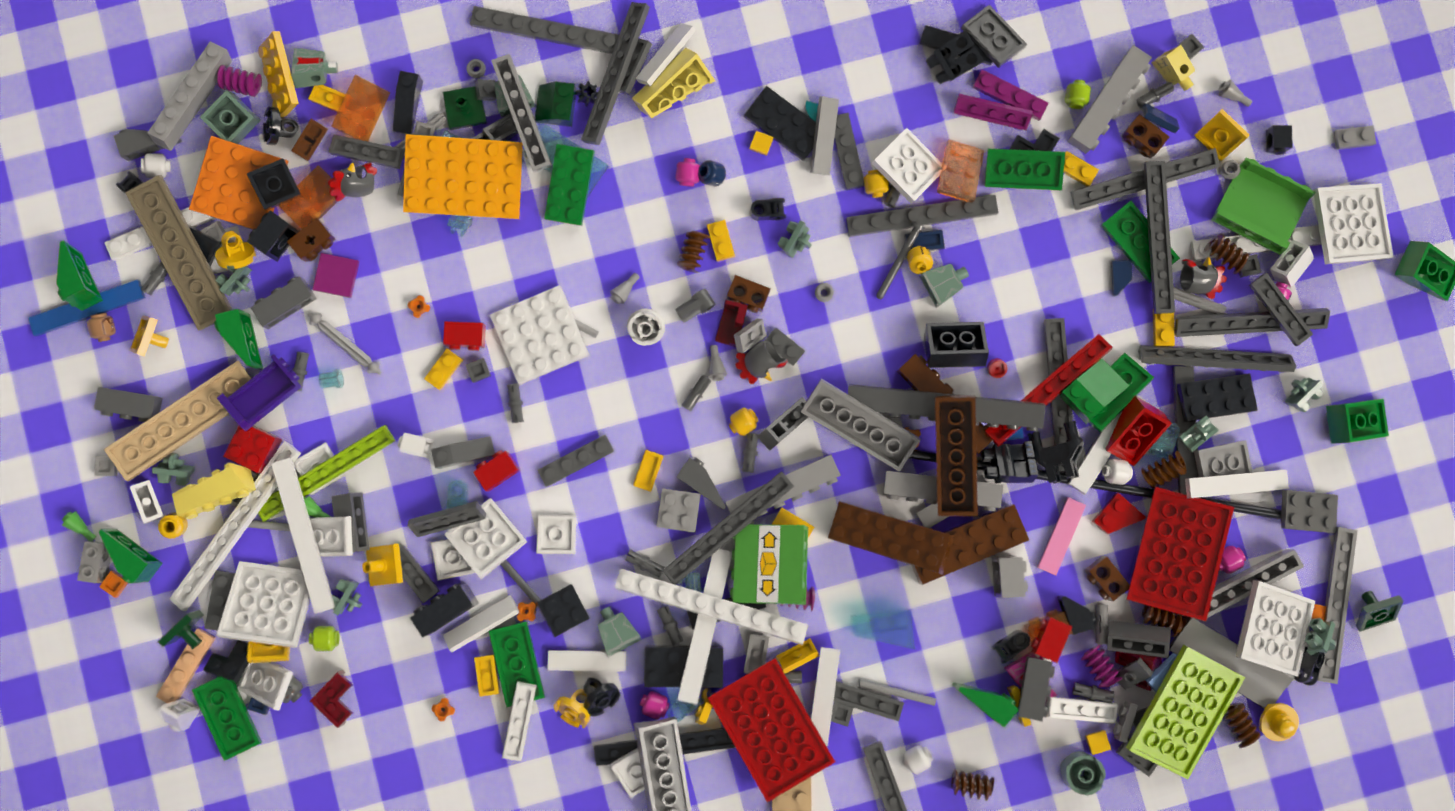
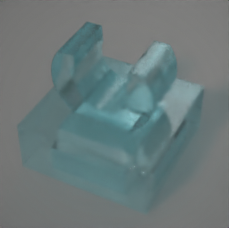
(459, 222)

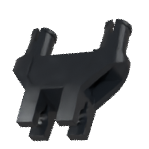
(1060, 454)

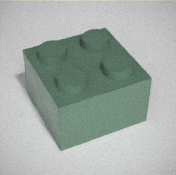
(230, 118)

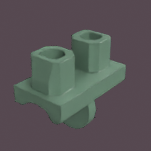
(798, 239)
(237, 281)
(1303, 392)
(1198, 434)
(173, 467)
(348, 589)
(1321, 638)

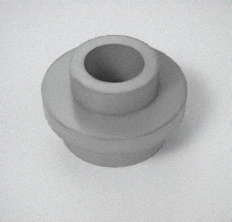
(476, 63)
(1230, 164)
(824, 286)

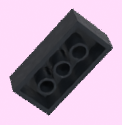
(667, 664)

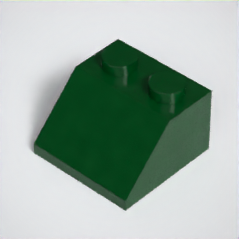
(556, 103)

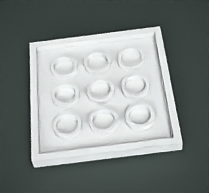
(1353, 223)
(539, 335)
(265, 605)
(1275, 628)

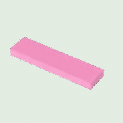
(1061, 536)

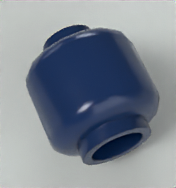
(712, 173)

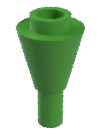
(313, 509)
(75, 523)

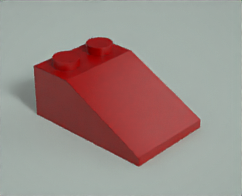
(1137, 430)

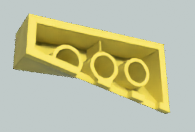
(680, 78)
(212, 491)

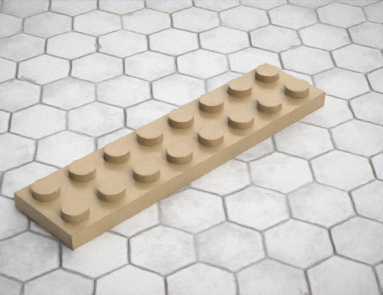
(176, 424)

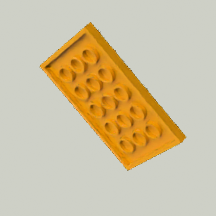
(462, 176)

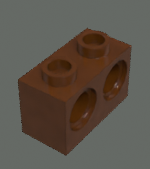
(1147, 131)
(309, 139)
(750, 288)
(1110, 575)

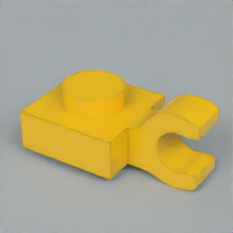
(703, 711)

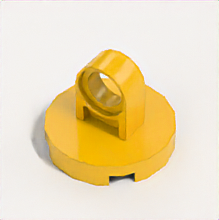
(235, 253)
(572, 710)

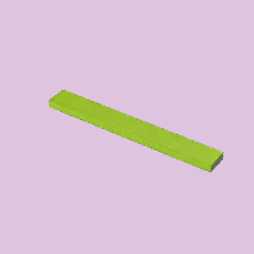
(332, 468)

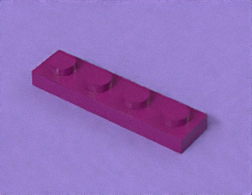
(1010, 94)
(993, 112)

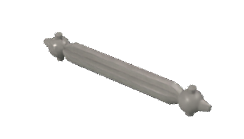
(344, 343)

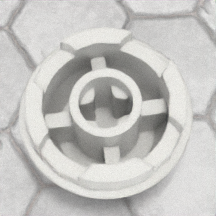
(645, 327)

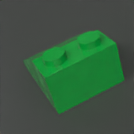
(1427, 269)
(75, 278)
(239, 333)
(1093, 391)
(1357, 421)
(128, 557)
(996, 706)

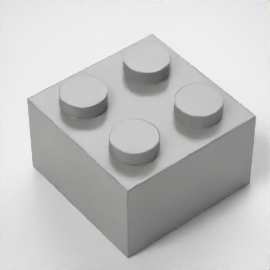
(678, 510)
(1009, 577)

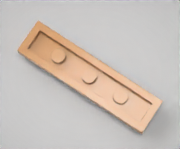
(185, 668)

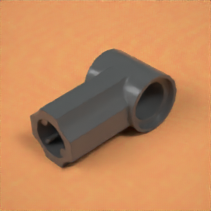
(700, 303)

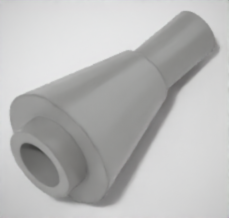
(1231, 91)
(622, 291)
(717, 371)

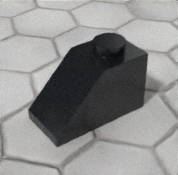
(1077, 615)

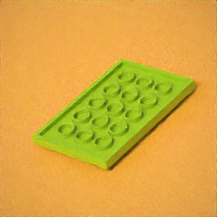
(1185, 712)

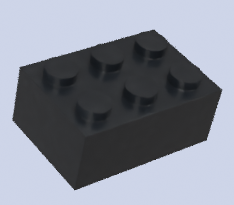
(956, 344)
(443, 609)

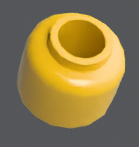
(875, 184)
(919, 259)
(743, 421)
(172, 526)

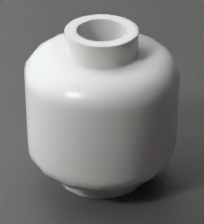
(155, 165)
(1117, 471)
(917, 759)

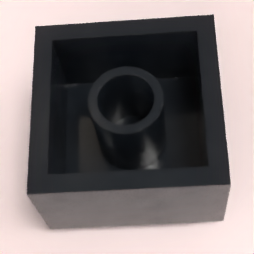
(274, 184)
(272, 235)
(562, 610)

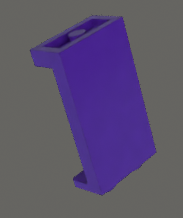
(261, 394)

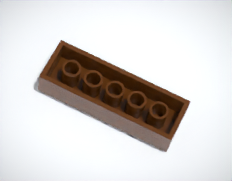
(956, 455)
(891, 537)
(979, 540)

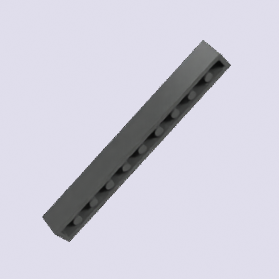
(922, 403)

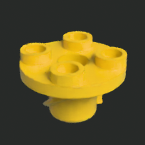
(1278, 722)

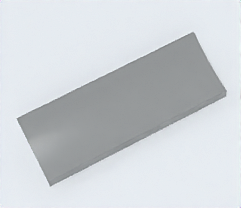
(860, 425)
(1260, 683)
(662, 765)

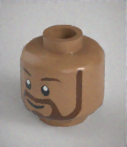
(101, 327)

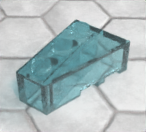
(885, 626)

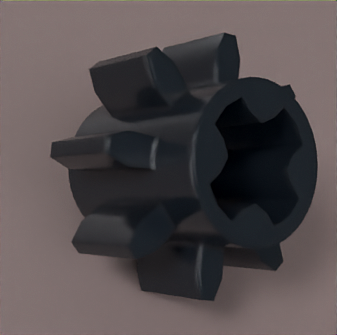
(591, 90)

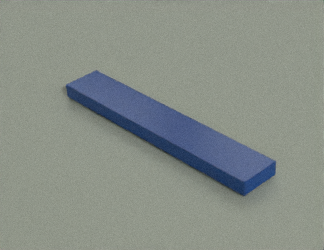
(68, 315)

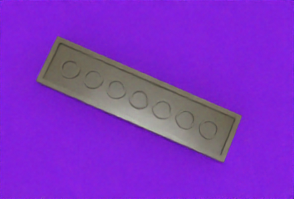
(178, 251)

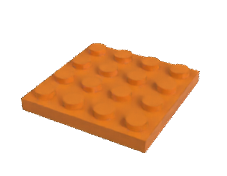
(224, 186)

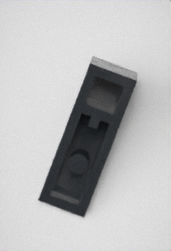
(406, 102)

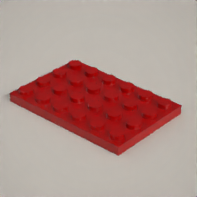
(1180, 553)
(771, 729)

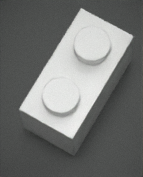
(1292, 263)
(415, 445)
(146, 502)

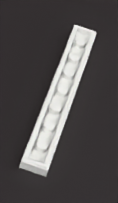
(303, 535)
(704, 630)

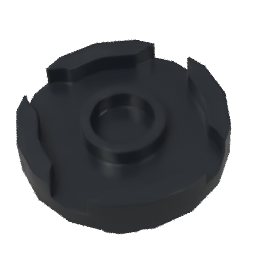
(275, 128)
(600, 696)

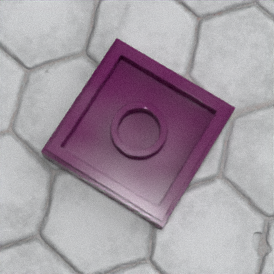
(336, 275)

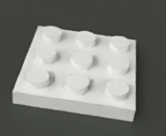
(908, 165)
(487, 541)

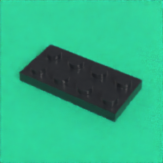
(783, 122)
(1217, 397)

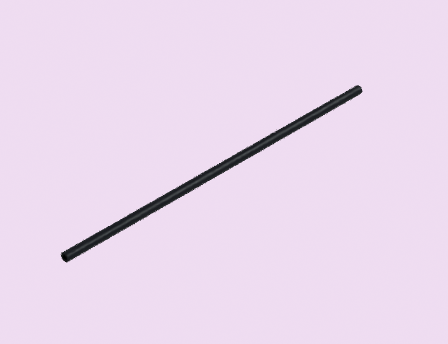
(1125, 489)

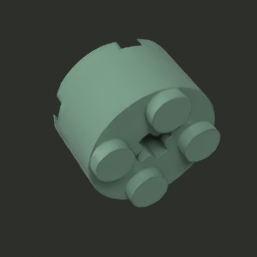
(1093, 774)

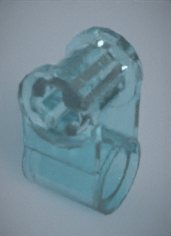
(1166, 442)
(457, 498)
(685, 708)

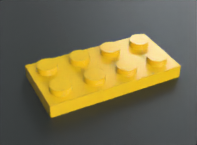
(278, 74)

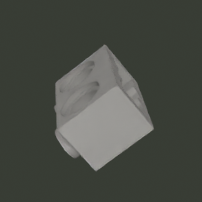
(94, 562)

